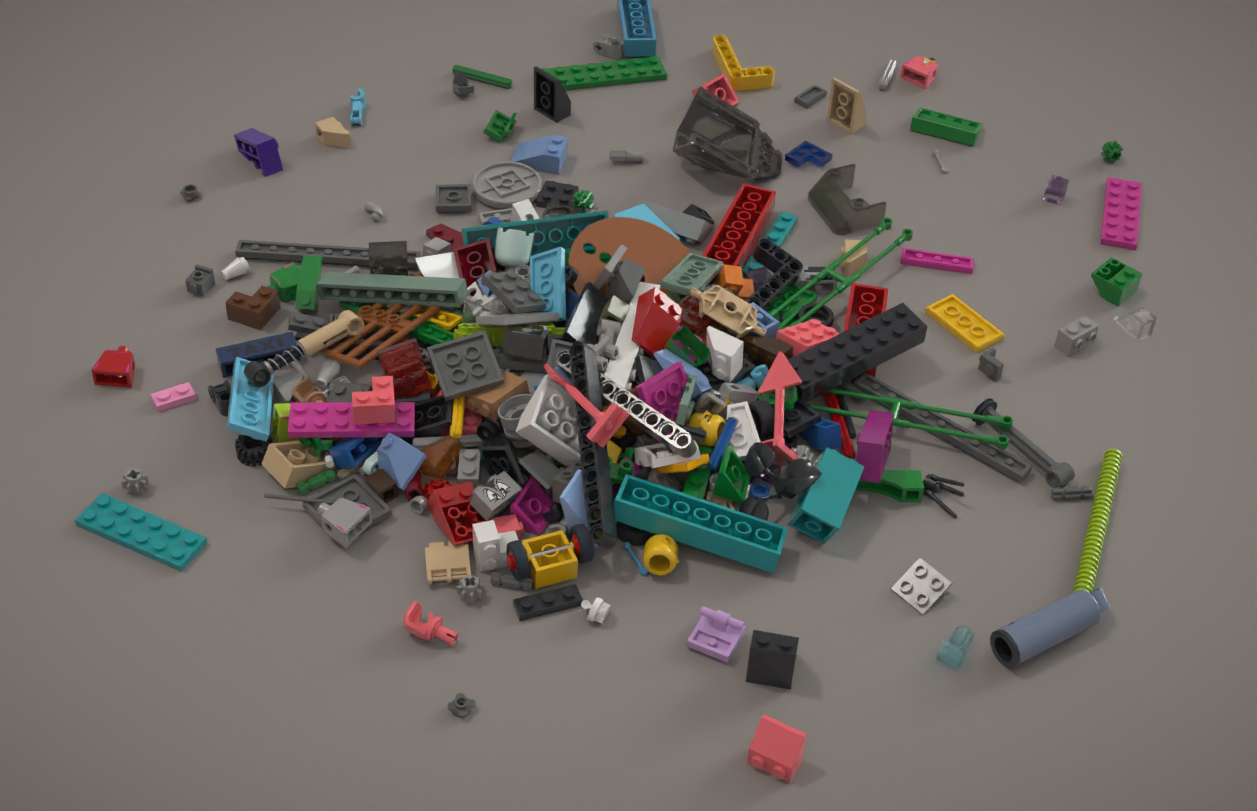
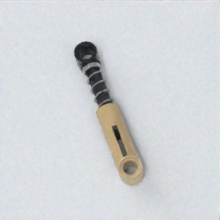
(346, 324)

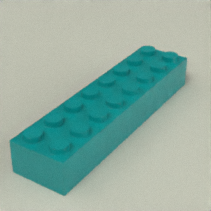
(548, 232)
(699, 523)

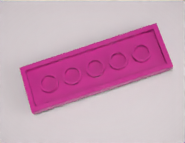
(1121, 213)
(336, 420)

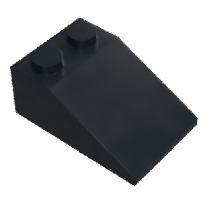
(550, 96)
(431, 418)
(500, 457)

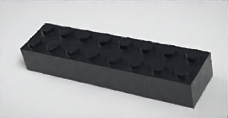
(857, 350)

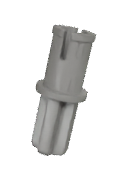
(616, 155)

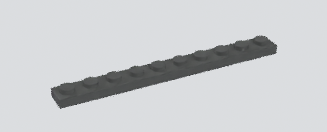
(295, 252)
(986, 452)

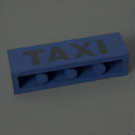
(254, 350)

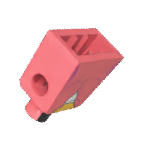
(919, 71)

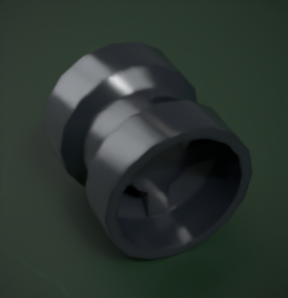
(489, 429)

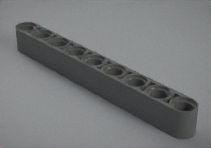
(633, 407)

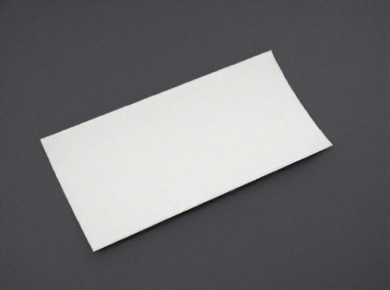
(438, 265)

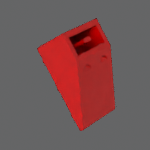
(454, 513)

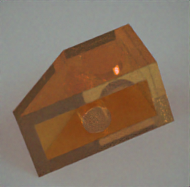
(440, 456)

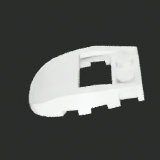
(660, 455)

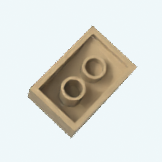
(846, 107)
(293, 463)

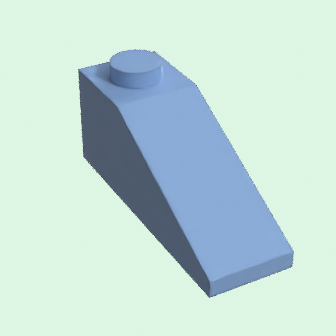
(667, 358)

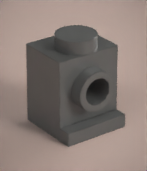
(200, 280)

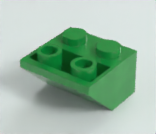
(1116, 281)

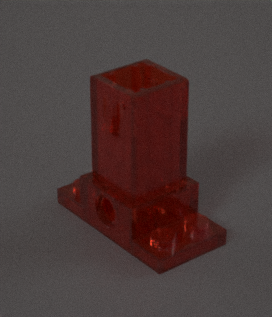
(407, 368)

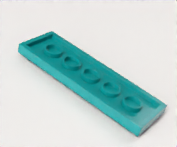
(141, 531)

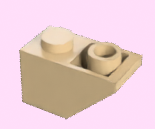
(332, 133)
(856, 260)

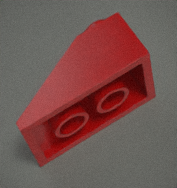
(655, 321)

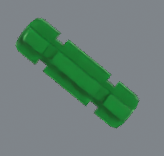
(316, 481)

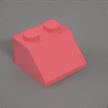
(720, 87)
(777, 748)

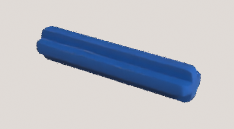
(722, 442)

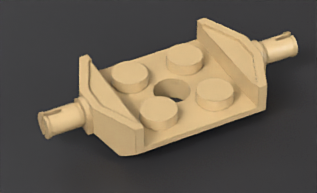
(714, 303)

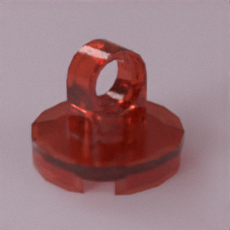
(690, 314)

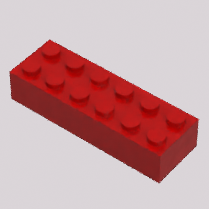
(864, 304)

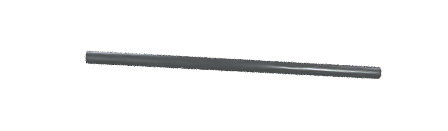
(302, 499)

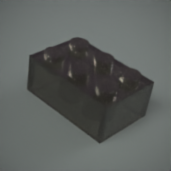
(388, 258)

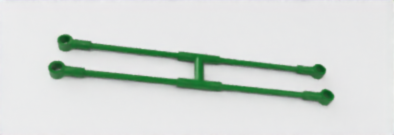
(845, 282)
(1001, 441)

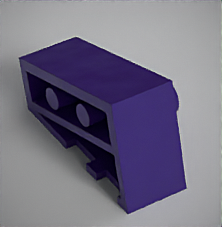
(260, 149)

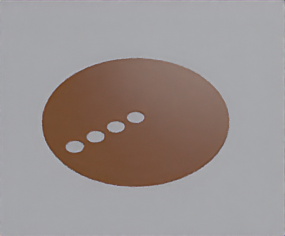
(645, 243)

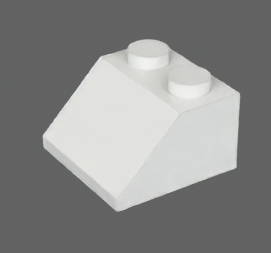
(725, 354)

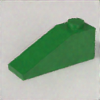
(307, 291)

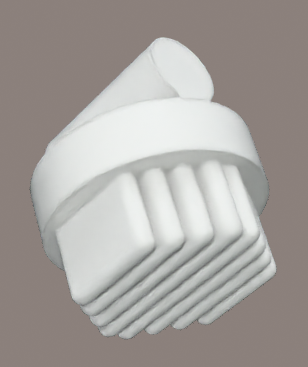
(597, 611)

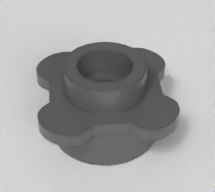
(190, 192)
(461, 710)

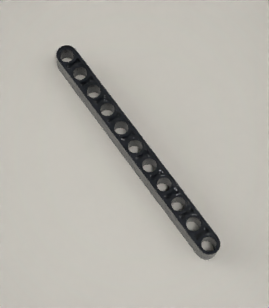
(593, 457)

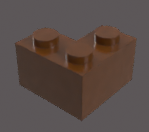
(253, 310)

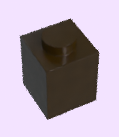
(382, 485)

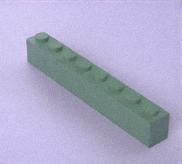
(393, 289)

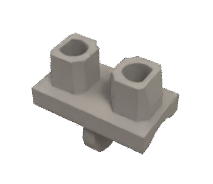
(604, 350)

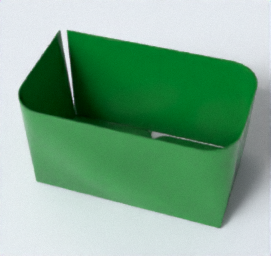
(687, 340)

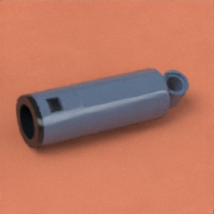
(1047, 626)

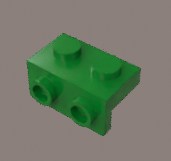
(499, 126)

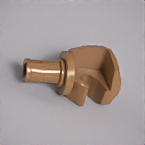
(307, 392)

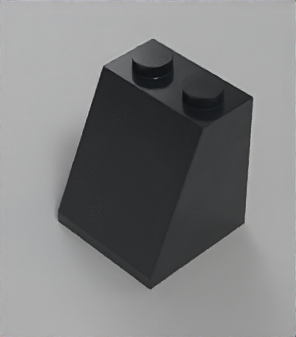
(772, 659)

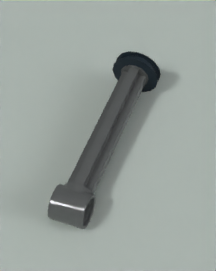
(1056, 473)

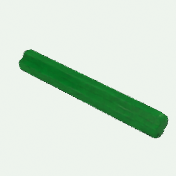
(483, 76)

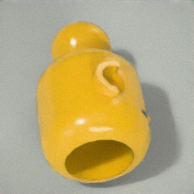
(709, 422)
(660, 554)

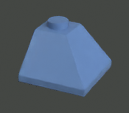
(399, 459)

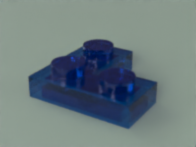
(810, 152)

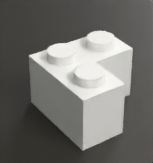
(490, 546)

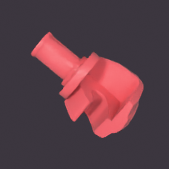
(429, 630)

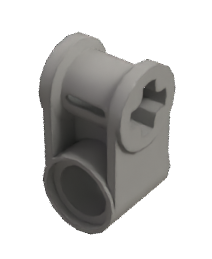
(609, 47)

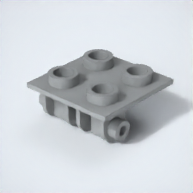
(922, 586)

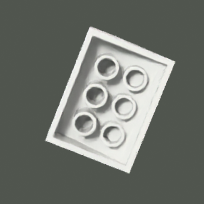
(551, 422)

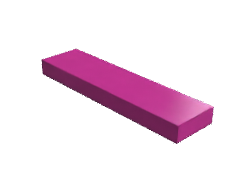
(937, 261)

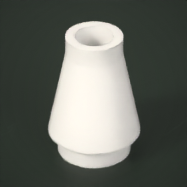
(235, 268)
(328, 371)

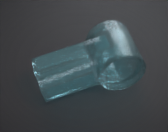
(955, 648)

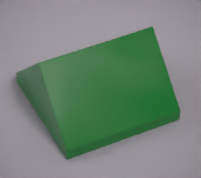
(731, 477)

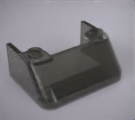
(837, 210)

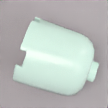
(513, 248)

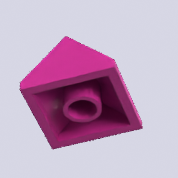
(530, 506)

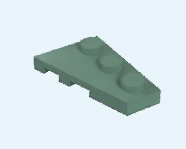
(687, 405)

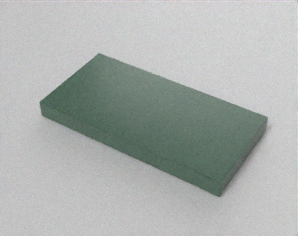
(691, 272)

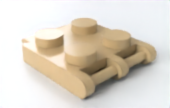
(447, 562)

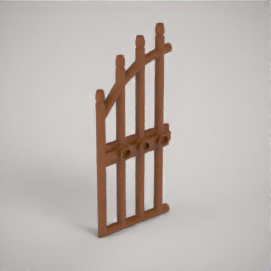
(388, 322)

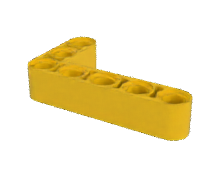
(740, 78)

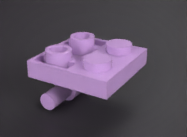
(716, 634)

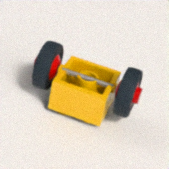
(550, 556)

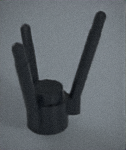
(934, 484)

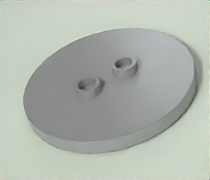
(506, 184)

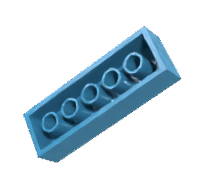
(637, 28)

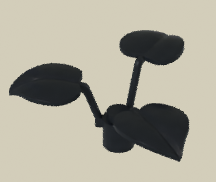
(799, 474)

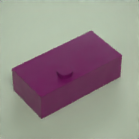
(875, 445)

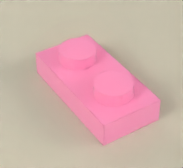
(173, 396)

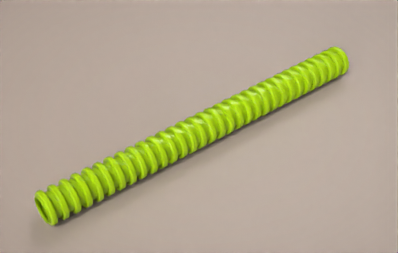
(1098, 521)

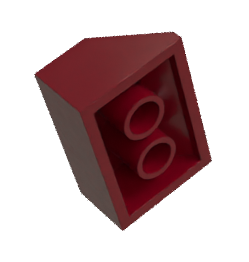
(474, 261)

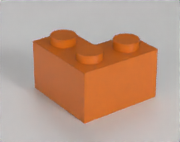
(732, 278)

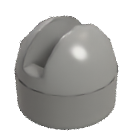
(418, 504)

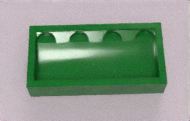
(946, 126)

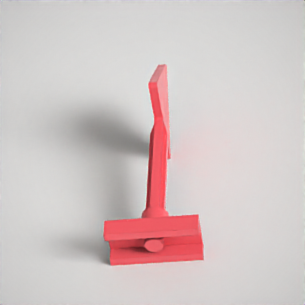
(778, 378)
(606, 422)

